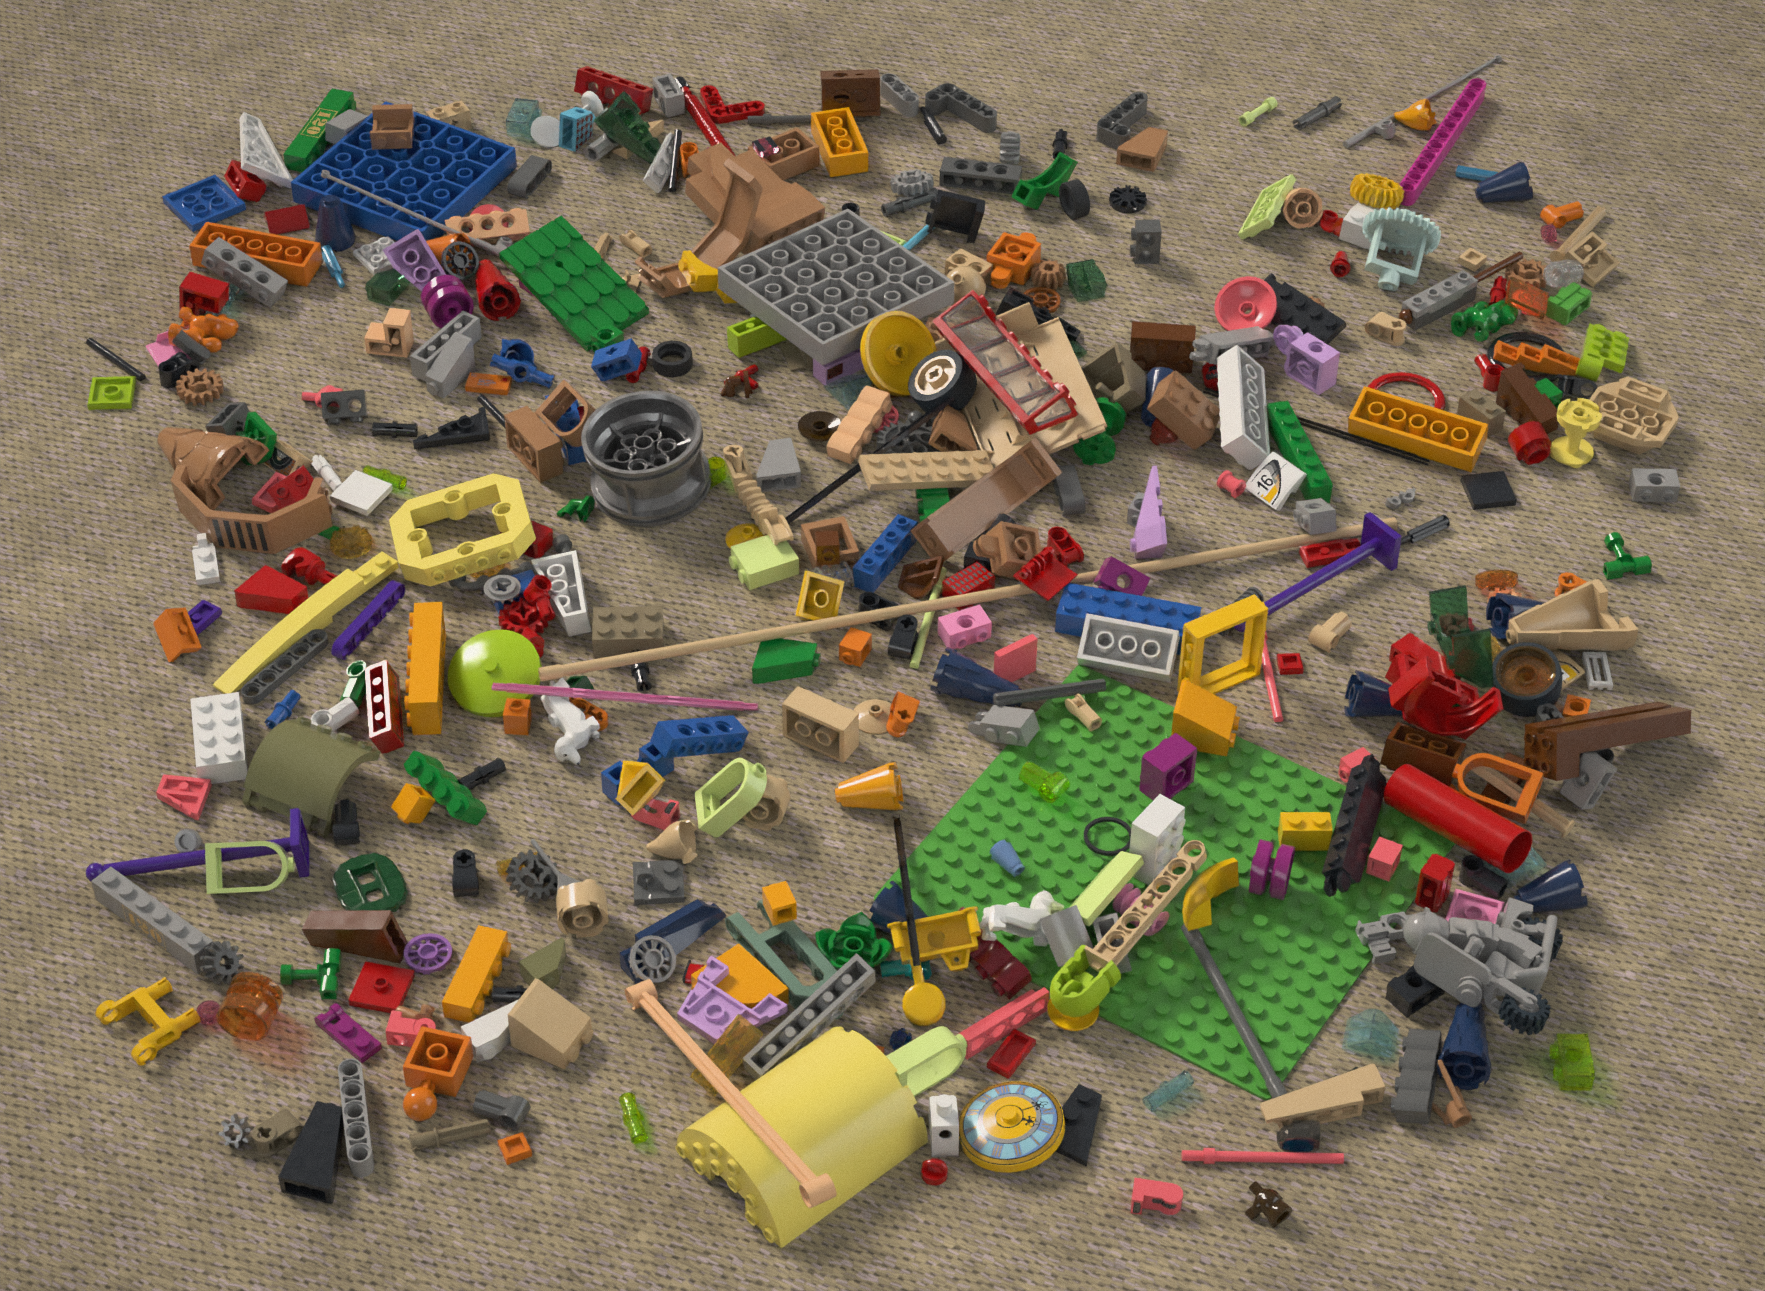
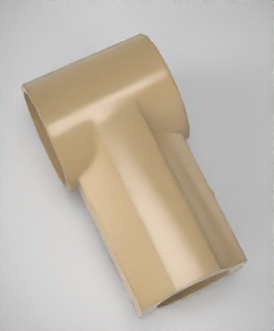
(1328, 634)

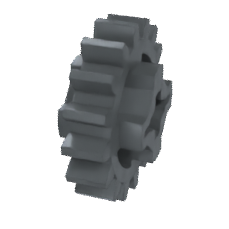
(531, 877)

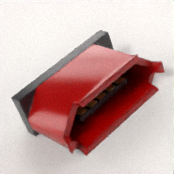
(690, 969)

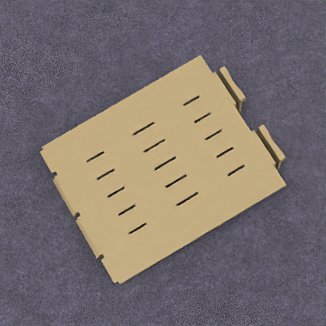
(1061, 362)

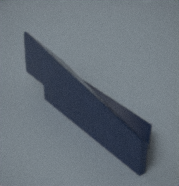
(678, 930)

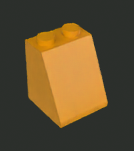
(1205, 719)

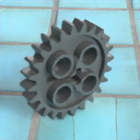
(914, 442)

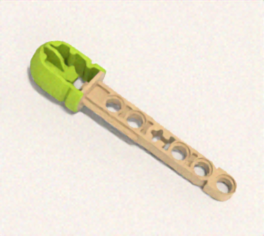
(1078, 992)

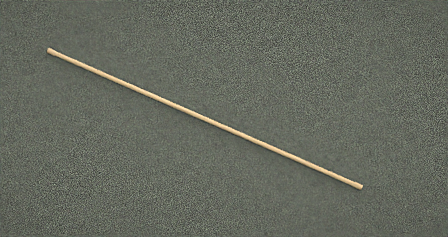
(558, 671)

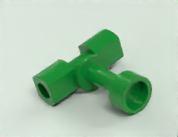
(1624, 561)
(324, 974)

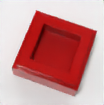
(1289, 663)

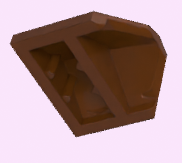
(920, 576)

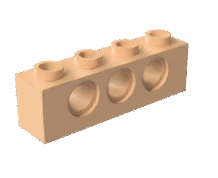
(496, 219)

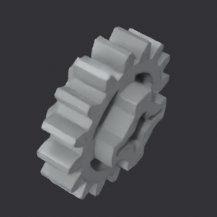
(911, 182)

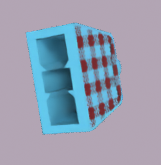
(575, 128)

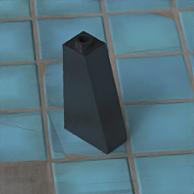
(315, 1157)

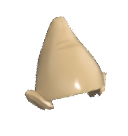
(676, 842)

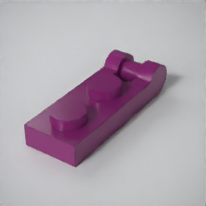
(348, 1033)

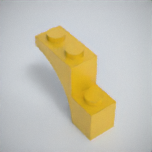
(701, 276)

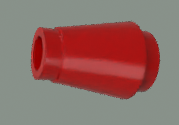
(1340, 264)

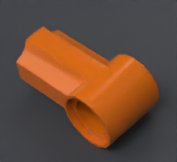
(1562, 214)

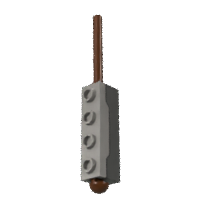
(1447, 295)

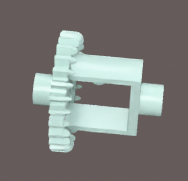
(1402, 232)

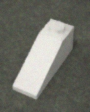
(489, 1033)

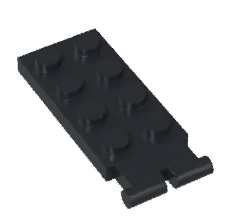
(1301, 311)

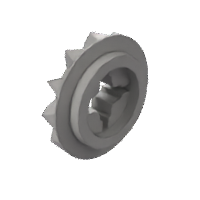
(504, 582)

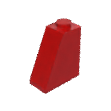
(271, 592)

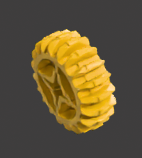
(1376, 191)

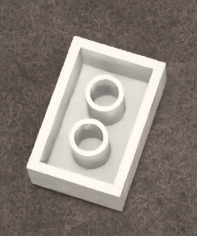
(1157, 836)

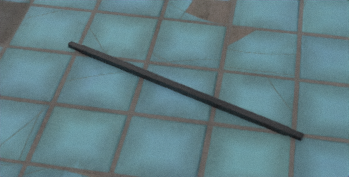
(1354, 438)
(881, 450)
(906, 892)

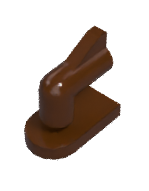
(732, 381)

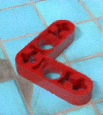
(719, 112)

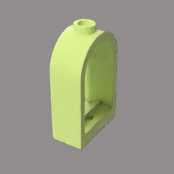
(718, 819)
(213, 858)
(928, 1059)

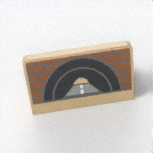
(286, 459)

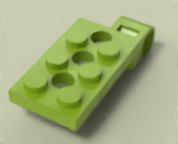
(1601, 350)

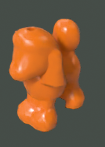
(205, 329)

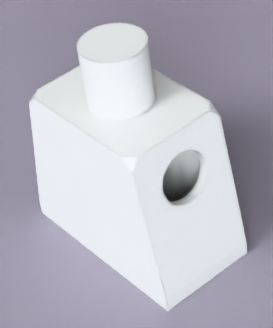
(943, 1116)

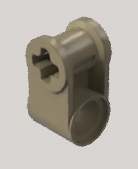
(278, 1131)

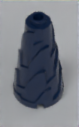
(966, 679)
(1466, 1048)

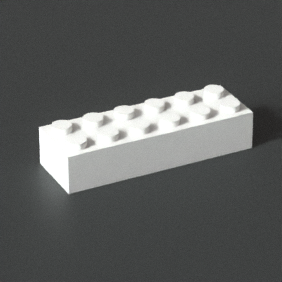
(1243, 408)

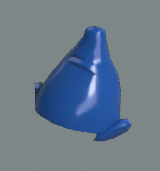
(519, 349)

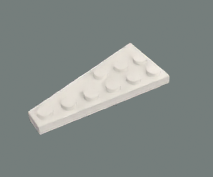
(260, 154)

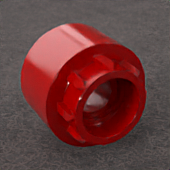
(1530, 442)

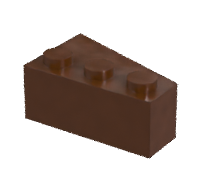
(1523, 400)

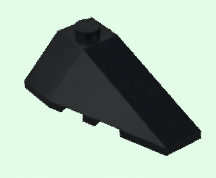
(1015, 299)

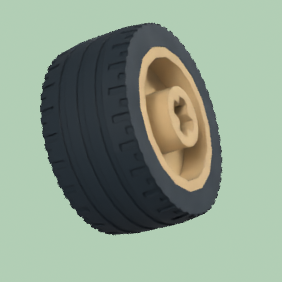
(942, 376)

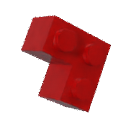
(203, 294)

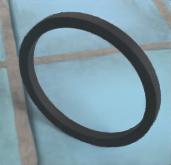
(1106, 819)

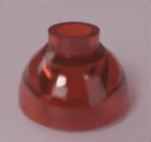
(1161, 433)

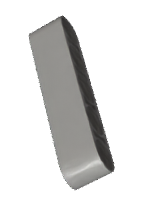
(355, 1117)

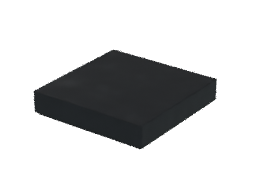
(1488, 490)

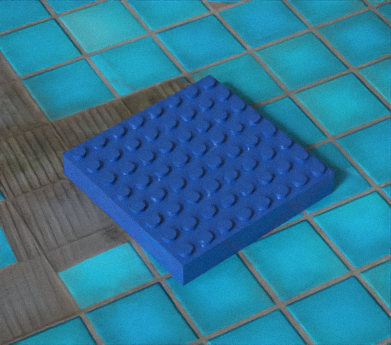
(435, 178)

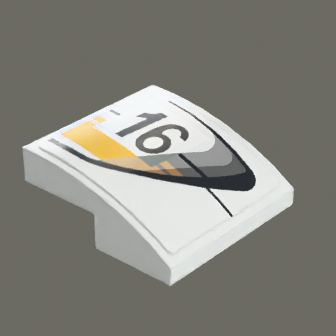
(1275, 480)

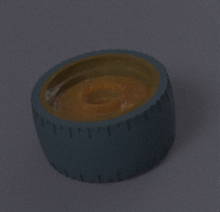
(1527, 678)

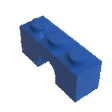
(647, 754)

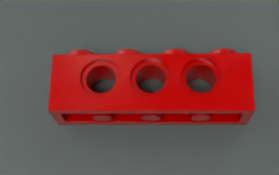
(588, 76)

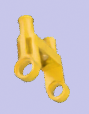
(143, 1000)

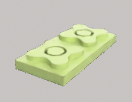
(1267, 207)

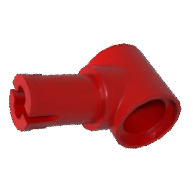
(1489, 372)
(538, 594)

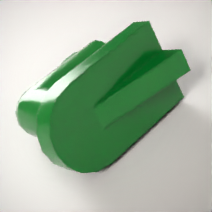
(584, 508)

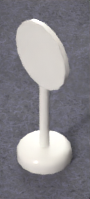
(546, 128)

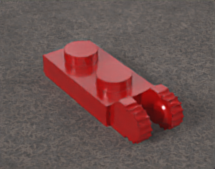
(1327, 552)

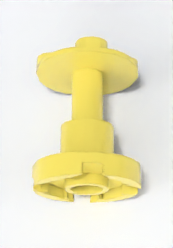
(1577, 419)

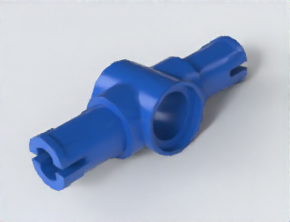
(532, 373)

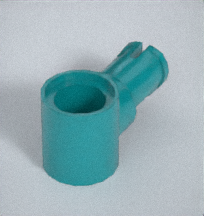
(895, 967)

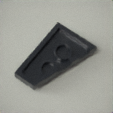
(1080, 1121)

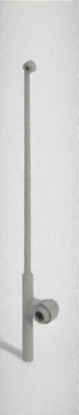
(1386, 126)
(502, 243)

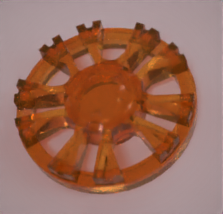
(1496, 578)

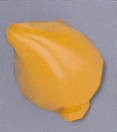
(1417, 116)

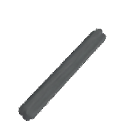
(1049, 692)

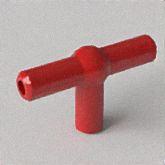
(751, 370)

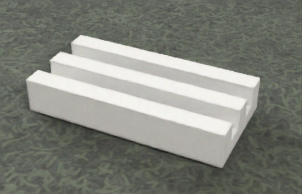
(1588, 672)

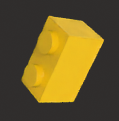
(1305, 830)

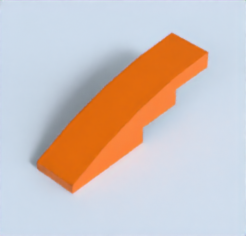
(1545, 360)

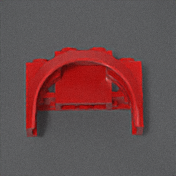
(1428, 695)

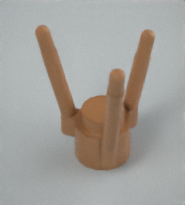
(1456, 1110)

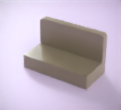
(795, 357)

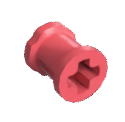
(1231, 483)

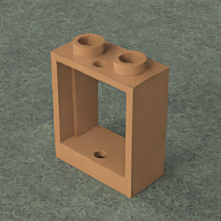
(838, 524)

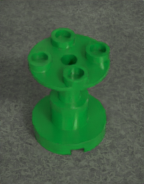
(1101, 447)

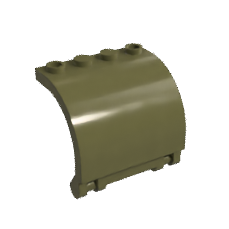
(303, 770)

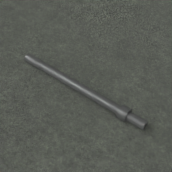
(767, 119)

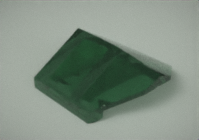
(1085, 280)

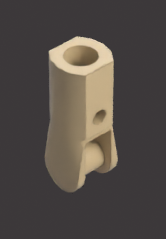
(635, 243)
(1083, 712)

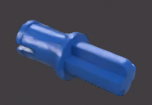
(283, 709)

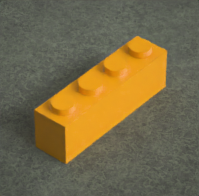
(476, 974)

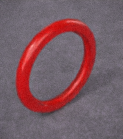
(1414, 378)

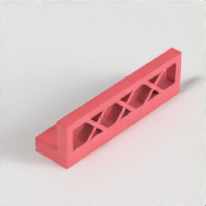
(1004, 1020)

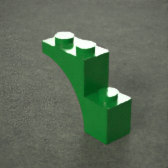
(1033, 191)

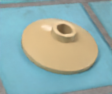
(873, 716)

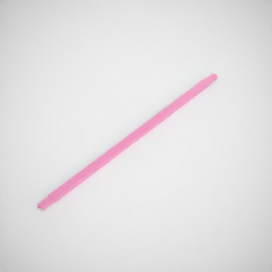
(624, 696)

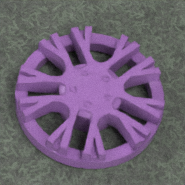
(428, 953)

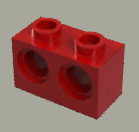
(243, 183)

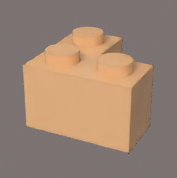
(392, 336)

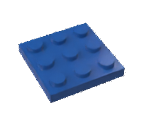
(204, 202)

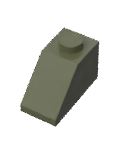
(545, 964)

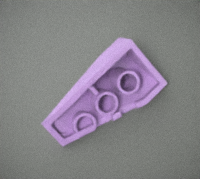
(1150, 530)

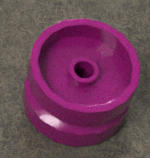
(445, 299)
(1266, 868)

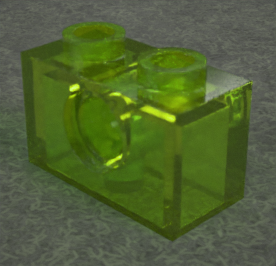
(1572, 1062)

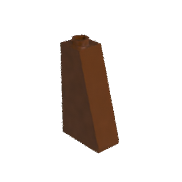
(357, 932)

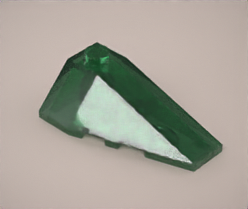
(625, 126)

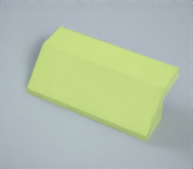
(1107, 885)

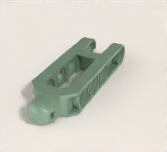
(759, 947)

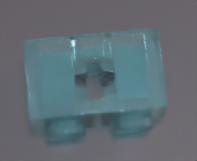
(522, 116)

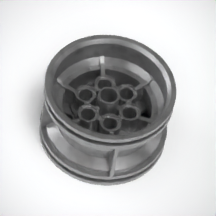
(646, 458)

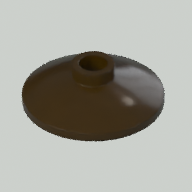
(818, 425)

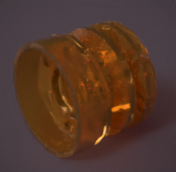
(249, 1006)

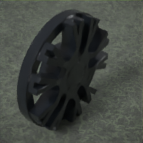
(1127, 197)
(460, 260)

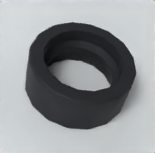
(1074, 199)
(672, 369)

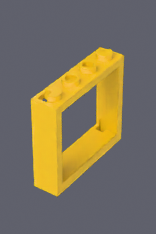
(1194, 635)

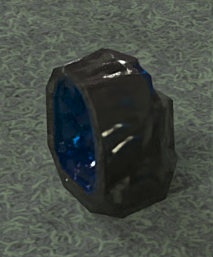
(1300, 1136)

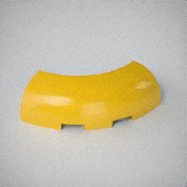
(1208, 885)

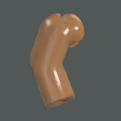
(425, 1012)

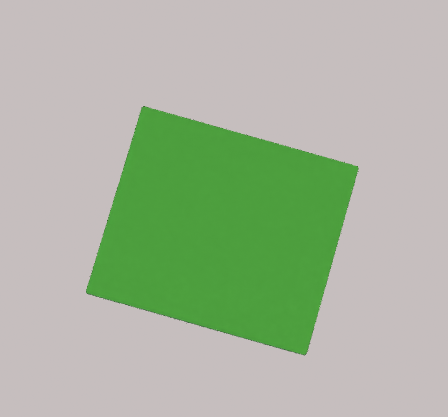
(1279, 957)

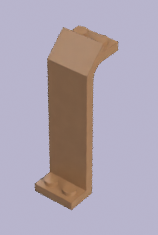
(980, 504)

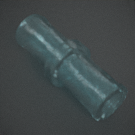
(1168, 1090)

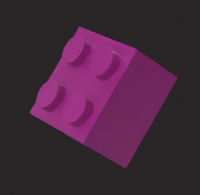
(1168, 767)

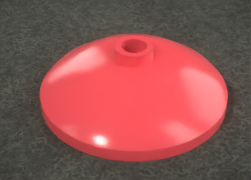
(1244, 295)

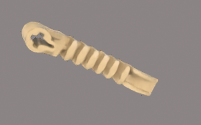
(761, 510)

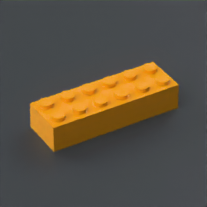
(1418, 429)
(426, 668)

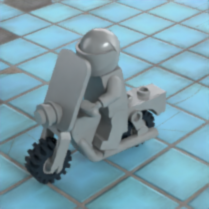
(1489, 960)

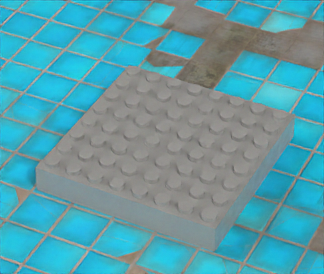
(832, 283)

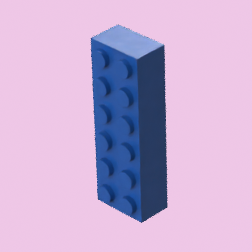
(1083, 600)

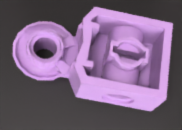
(1308, 358)

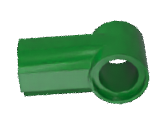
(356, 684)

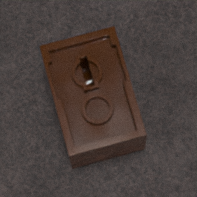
(851, 89)

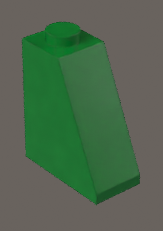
(784, 660)

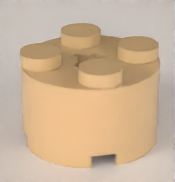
(771, 806)
(582, 909)

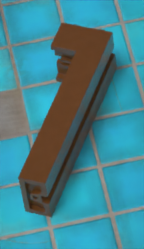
(1557, 743)

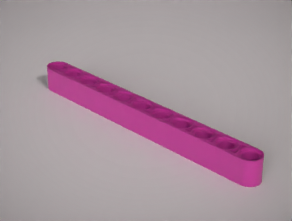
(1442, 141)

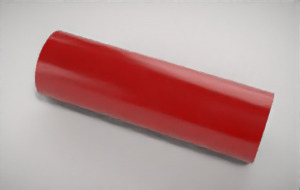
(1458, 818)

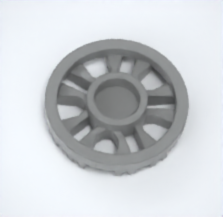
(652, 959)

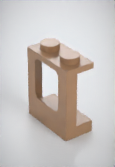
(392, 126)

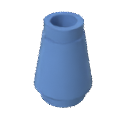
(1007, 858)

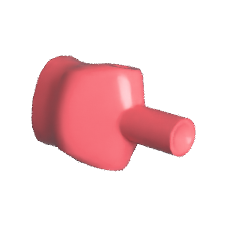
(308, 396)

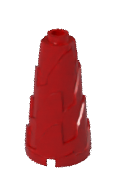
(495, 292)

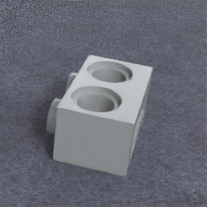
(668, 95)

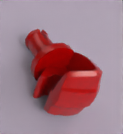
(308, 565)

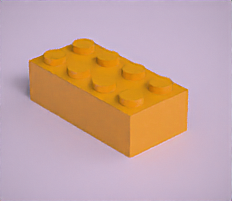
(839, 142)

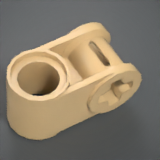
(1385, 327)

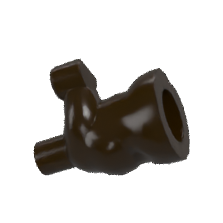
(1269, 1203)

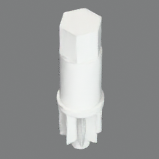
(325, 470)

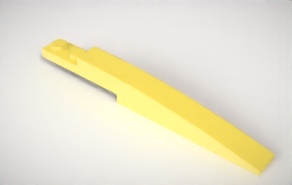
(310, 615)

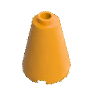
(872, 789)

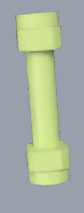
(1267, 105)

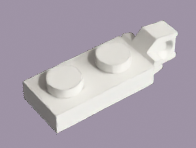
(205, 561)

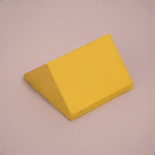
(819, 597)

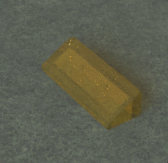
(729, 1050)

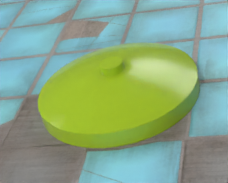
(491, 659)

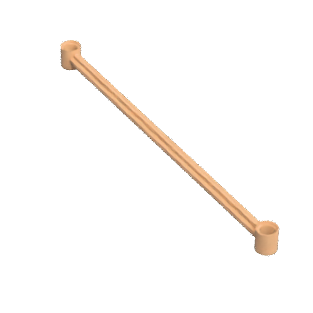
(812, 1188)

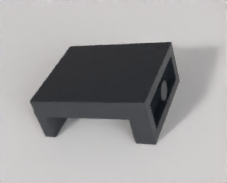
(956, 214)

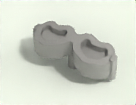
(1404, 497)

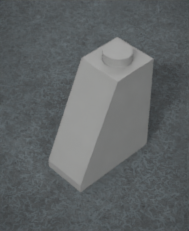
(451, 366)
(779, 467)

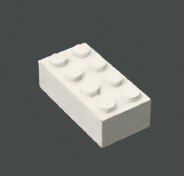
(1128, 647)
(219, 738)

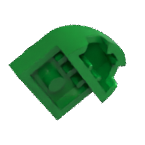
(258, 430)

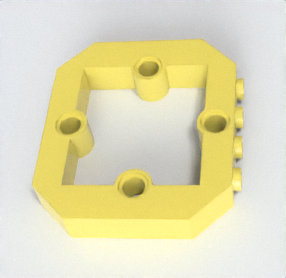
(455, 502)

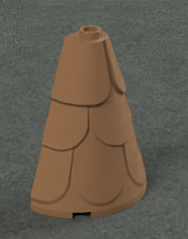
(207, 457)

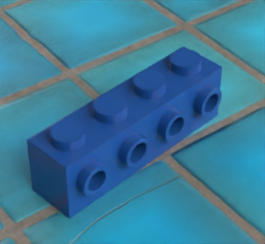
(567, 422)

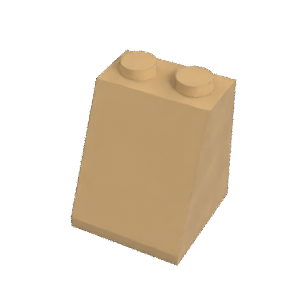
(548, 1026)

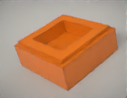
(514, 1148)

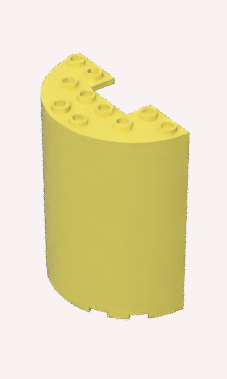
(833, 1108)

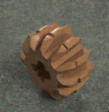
(1048, 274)

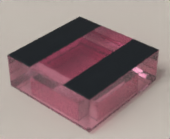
(765, 147)

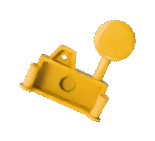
(938, 936)

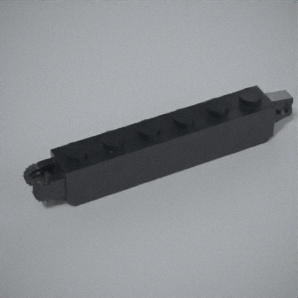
(1354, 827)

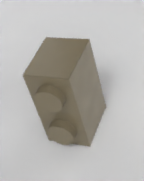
(1482, 409)

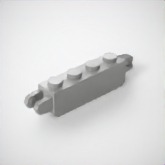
(1252, 340)

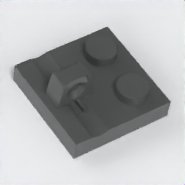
(658, 882)

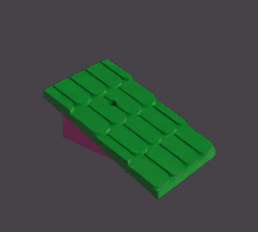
(572, 281)

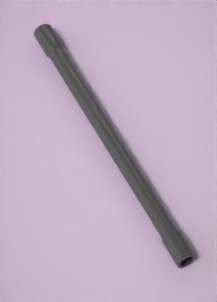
(1271, 1080)

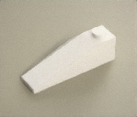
(1352, 225)

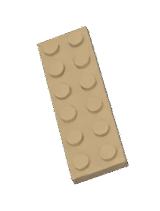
(924, 469)

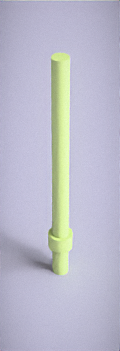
(926, 624)

